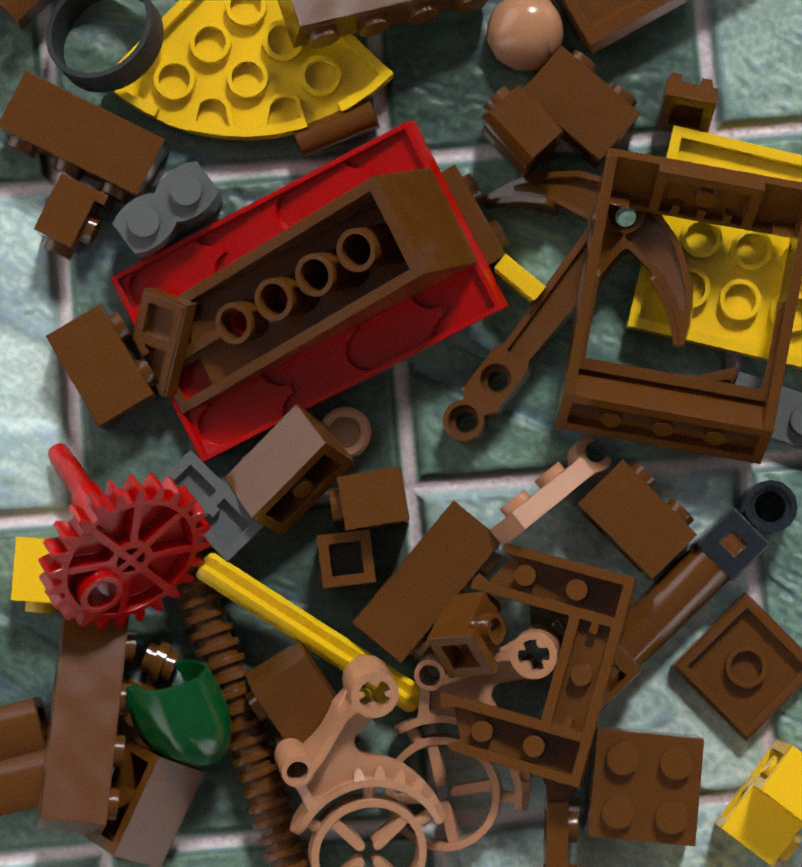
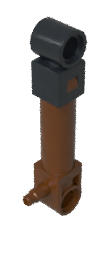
(694, 579)

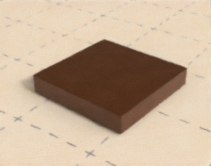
(743, 666)

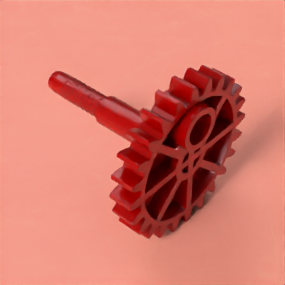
(120, 545)

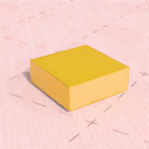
(519, 279)

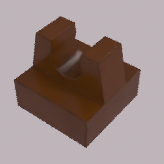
(687, 104)

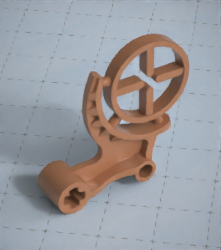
(513, 666)
(332, 765)

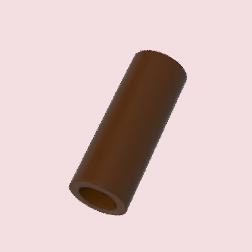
(336, 129)

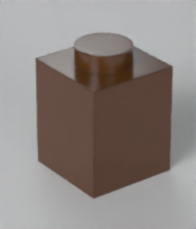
(346, 558)

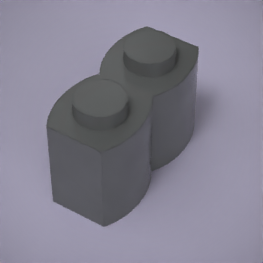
(180, 204)

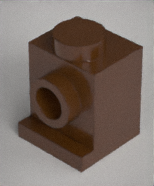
(71, 217)
(475, 627)

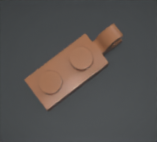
(554, 486)

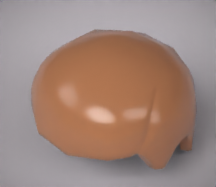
(525, 33)

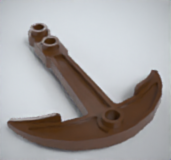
(646, 239)

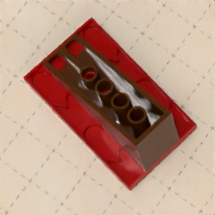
(318, 288)

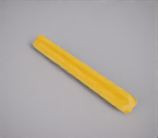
(295, 622)

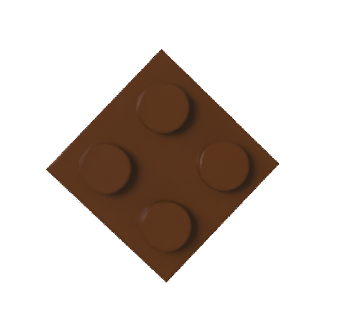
(644, 786)

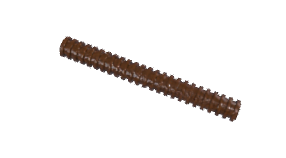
(248, 740)

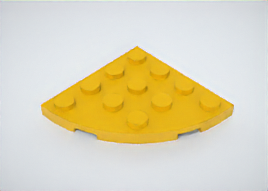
(236, 76)

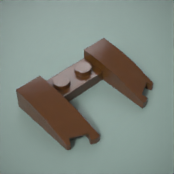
(564, 736)

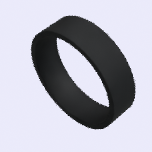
(113, 78)

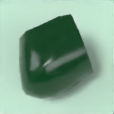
(185, 720)

